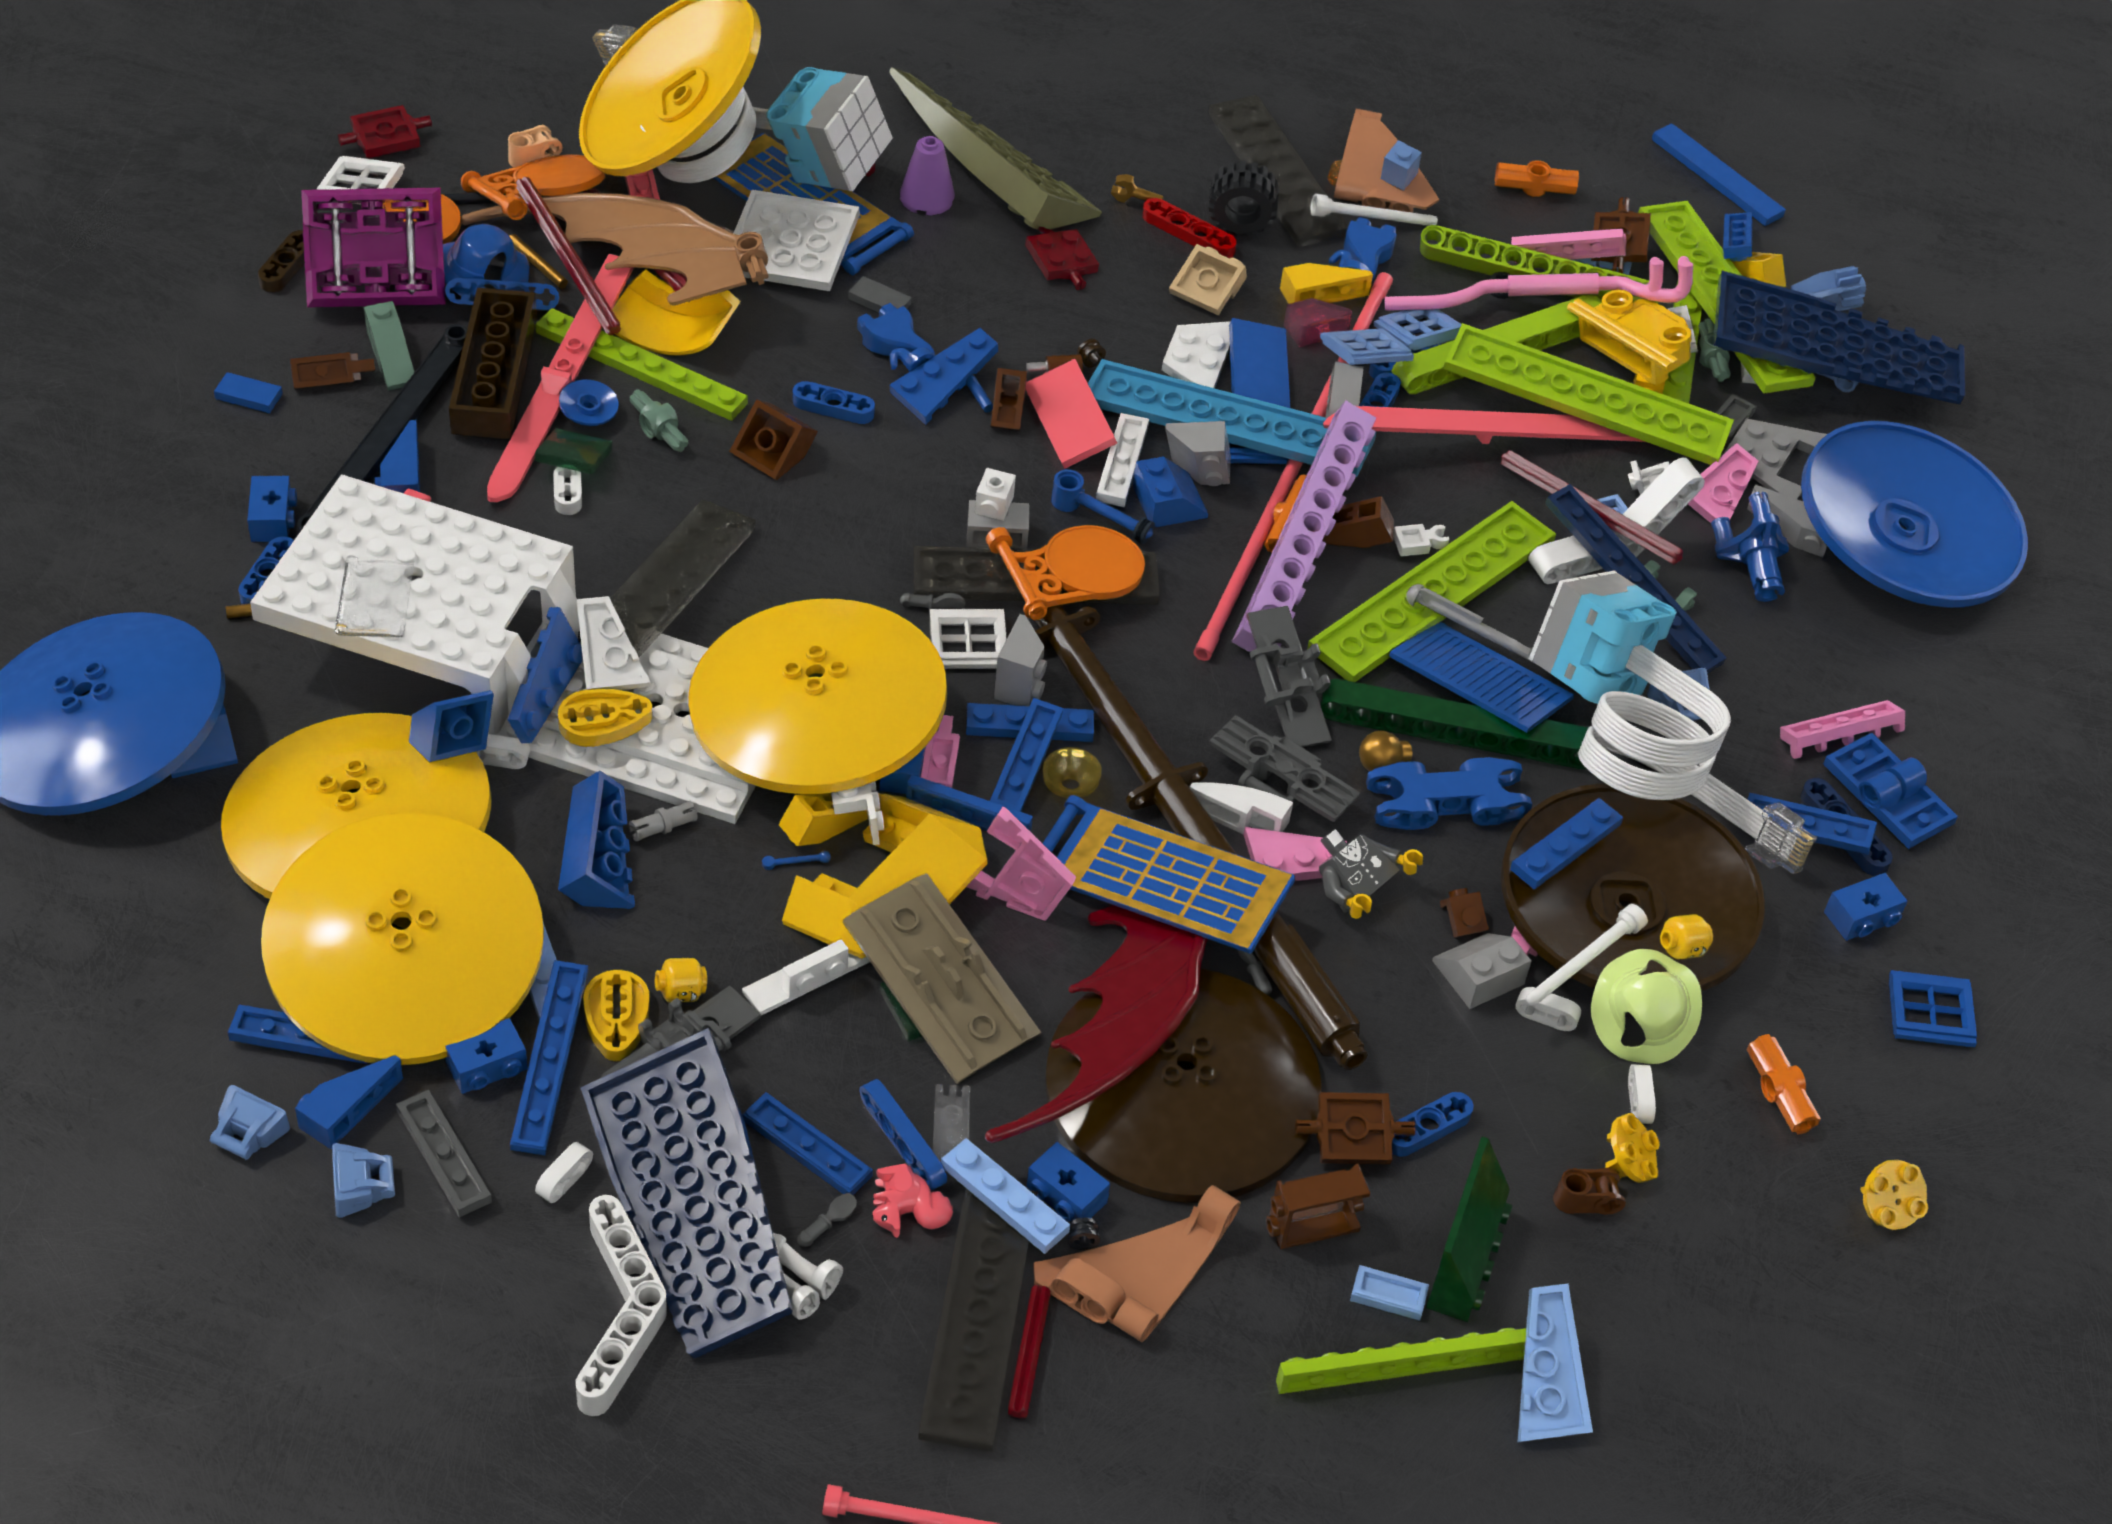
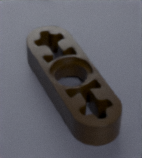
(284, 271)

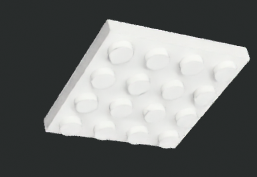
(800, 236)

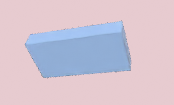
(1389, 1292)

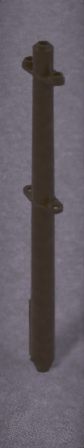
(1280, 947)

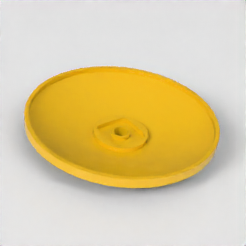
(670, 80)
(824, 733)
(301, 786)
(410, 990)

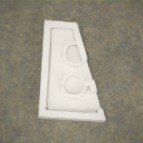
(606, 650)

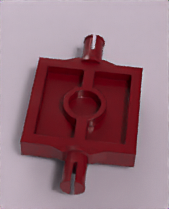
(385, 131)
(1062, 255)

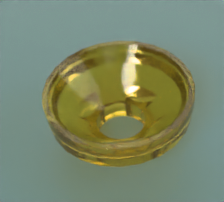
(1071, 764)

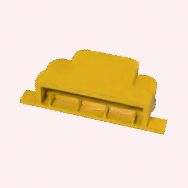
(1635, 334)

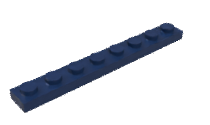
(1615, 556)

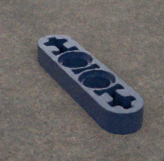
(1834, 802)

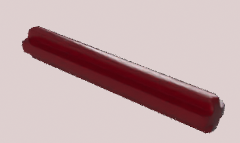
(1029, 1352)

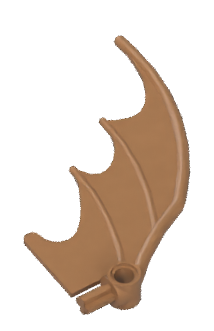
(657, 237)

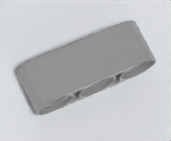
(1344, 385)

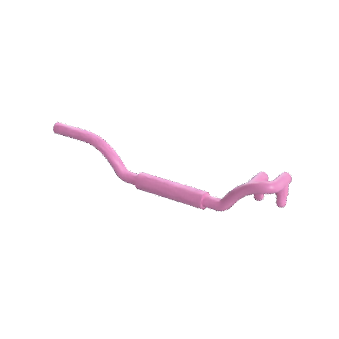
(1557, 285)

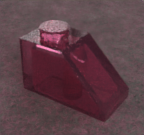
(1311, 317)

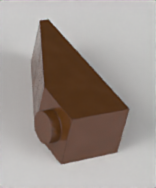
(1362, 524)

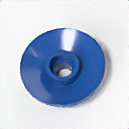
(588, 402)

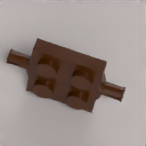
(1637, 232)
(1355, 1128)

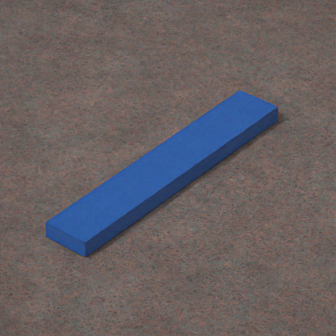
(1718, 174)
(549, 1058)

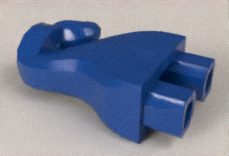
(1365, 246)
(894, 337)

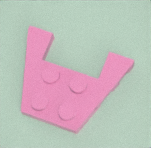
(1031, 878)

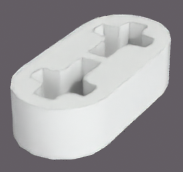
(564, 489)
(505, 752)
(1551, 1011)
(1642, 1093)
(564, 1172)

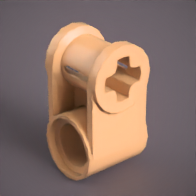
(531, 145)

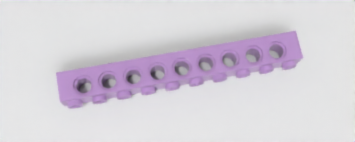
(1322, 488)

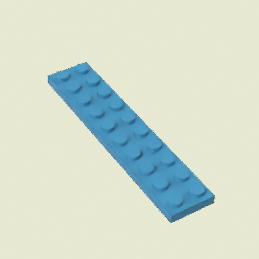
(1247, 420)

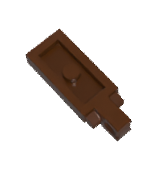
(329, 369)

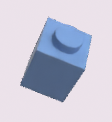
(1401, 165)

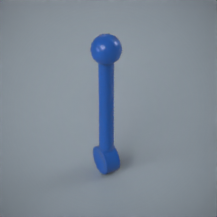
(769, 862)

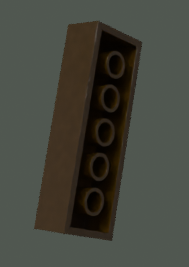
(493, 363)

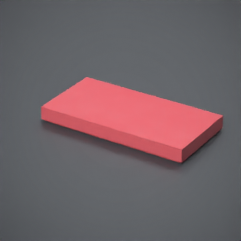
(1070, 413)

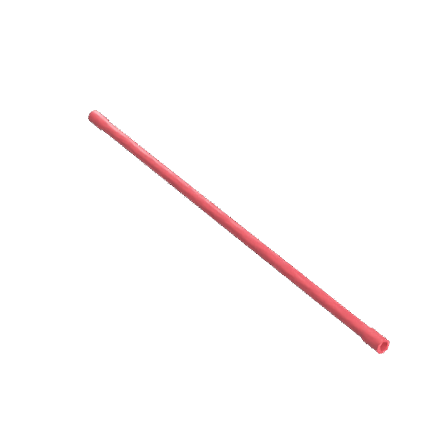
(1211, 636)

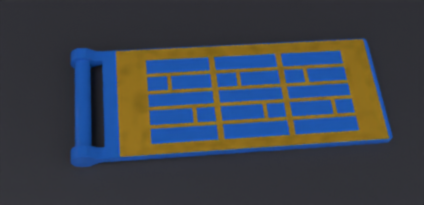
(766, 170)
(1169, 876)

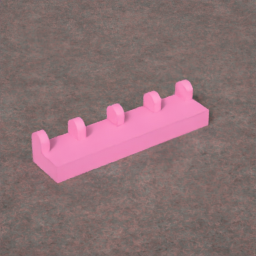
(1576, 244)
(1842, 725)

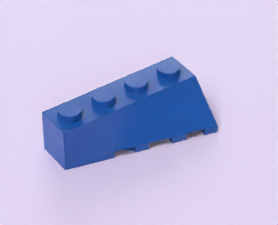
(596, 846)

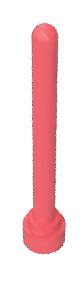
(840, 1502)

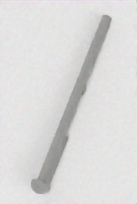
(1465, 618)

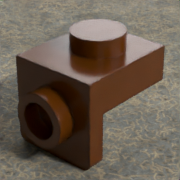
(1465, 912)

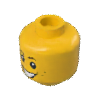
(1686, 936)
(681, 979)

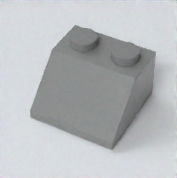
(1201, 450)
(1020, 666)
(1484, 968)

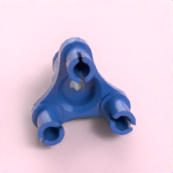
(1755, 547)

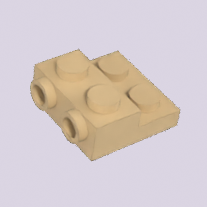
(1208, 279)

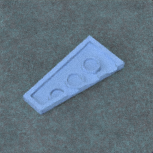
(1553, 1377)

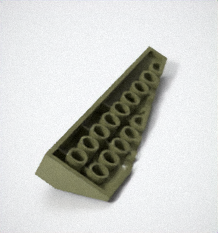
(993, 160)

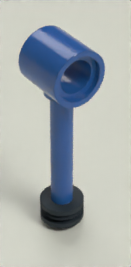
(1069, 494)

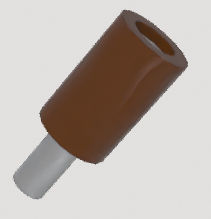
(1053, 362)

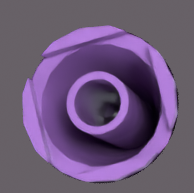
(928, 179)

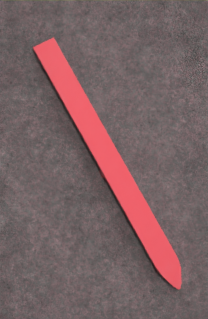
(545, 402)
(1487, 424)

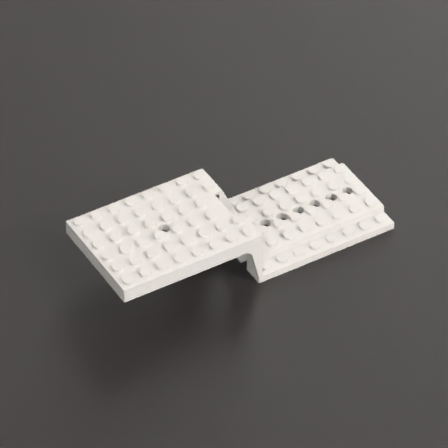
(457, 632)

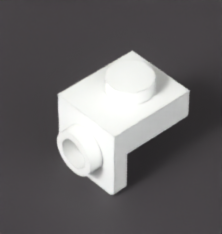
(1644, 478)

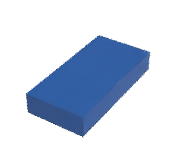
(248, 392)

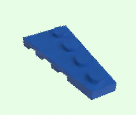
(938, 378)
(547, 676)

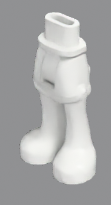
(820, 1278)

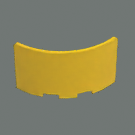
(670, 329)

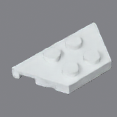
(1198, 353)

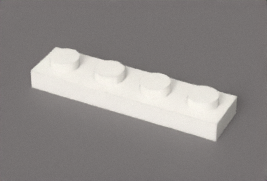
(1122, 459)

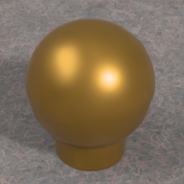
(1383, 749)

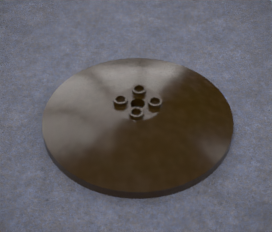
(1660, 858)
(1214, 1125)

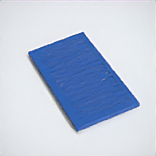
(1482, 676)

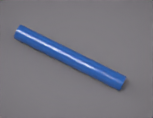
(979, 393)

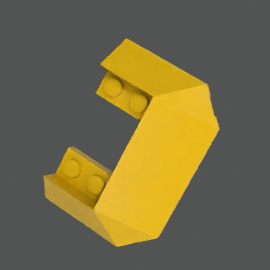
(919, 844)

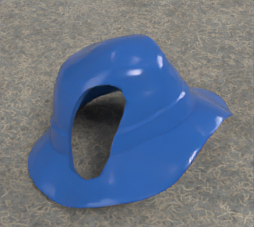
(474, 251)

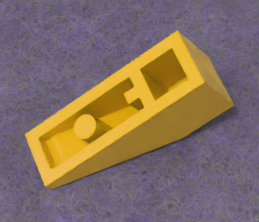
(1763, 267)
(1324, 283)
(812, 819)

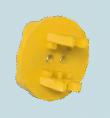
(1633, 1149)
(1909, 1191)

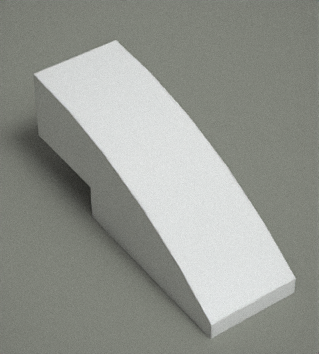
(1243, 806)

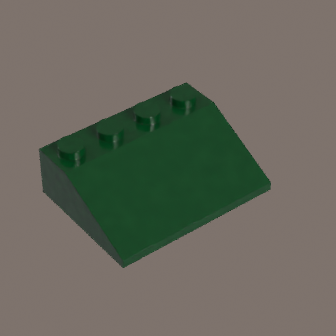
(1472, 1238)

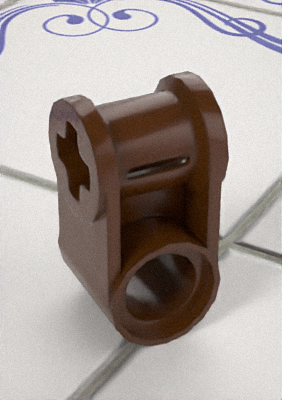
(1589, 1191)

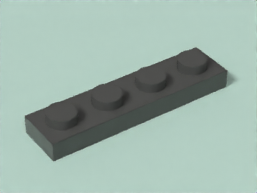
(444, 1153)

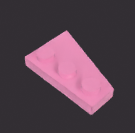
(1724, 484)
(1287, 851)

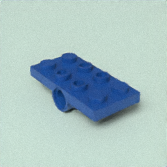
(1891, 789)

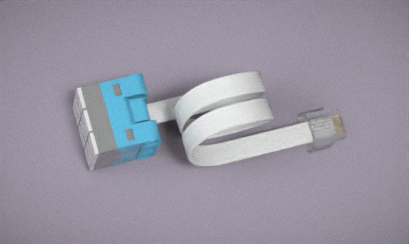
(822, 116)
(1602, 646)

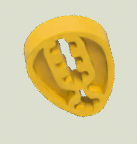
(621, 719)
(599, 1012)

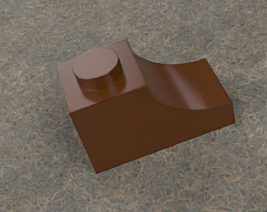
(1009, 399)

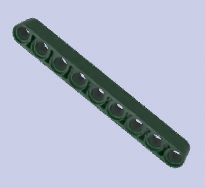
(1450, 723)

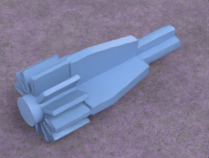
(1838, 286)

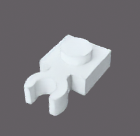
(1417, 540)

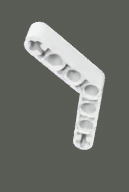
(1652, 510)
(633, 1314)

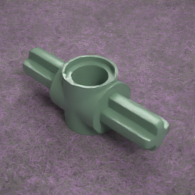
(1713, 356)
(658, 420)

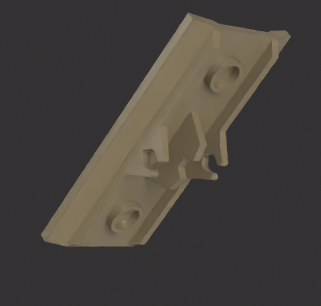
(941, 977)

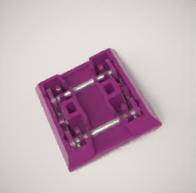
(373, 247)

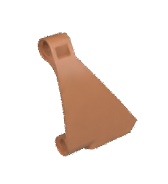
(1362, 169)
(1142, 1276)

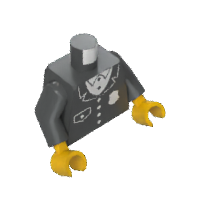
(1360, 869)

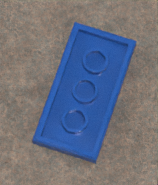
(1259, 362)

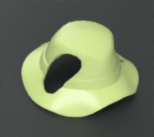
(1661, 1002)

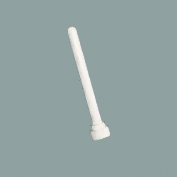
(1322, 206)
(1629, 921)

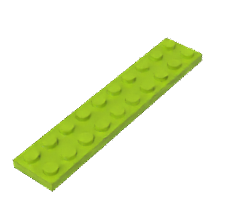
(1683, 233)
(1588, 394)
(1455, 572)

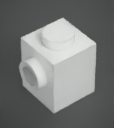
(995, 494)

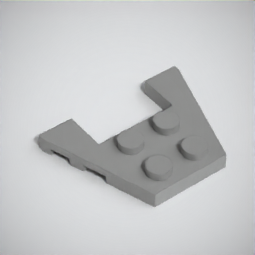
(1772, 448)

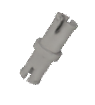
(663, 820)

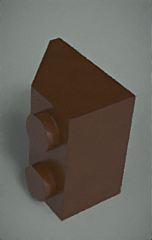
(772, 439)

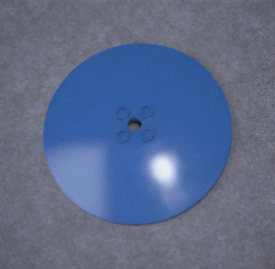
(1959, 519)
(146, 712)

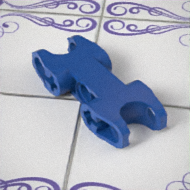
(1425, 796)

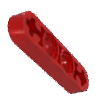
(1161, 214)

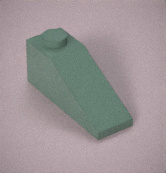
(388, 344)

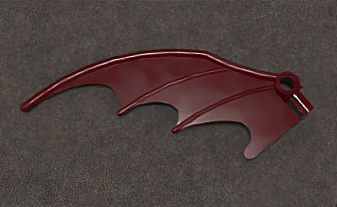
(1145, 998)

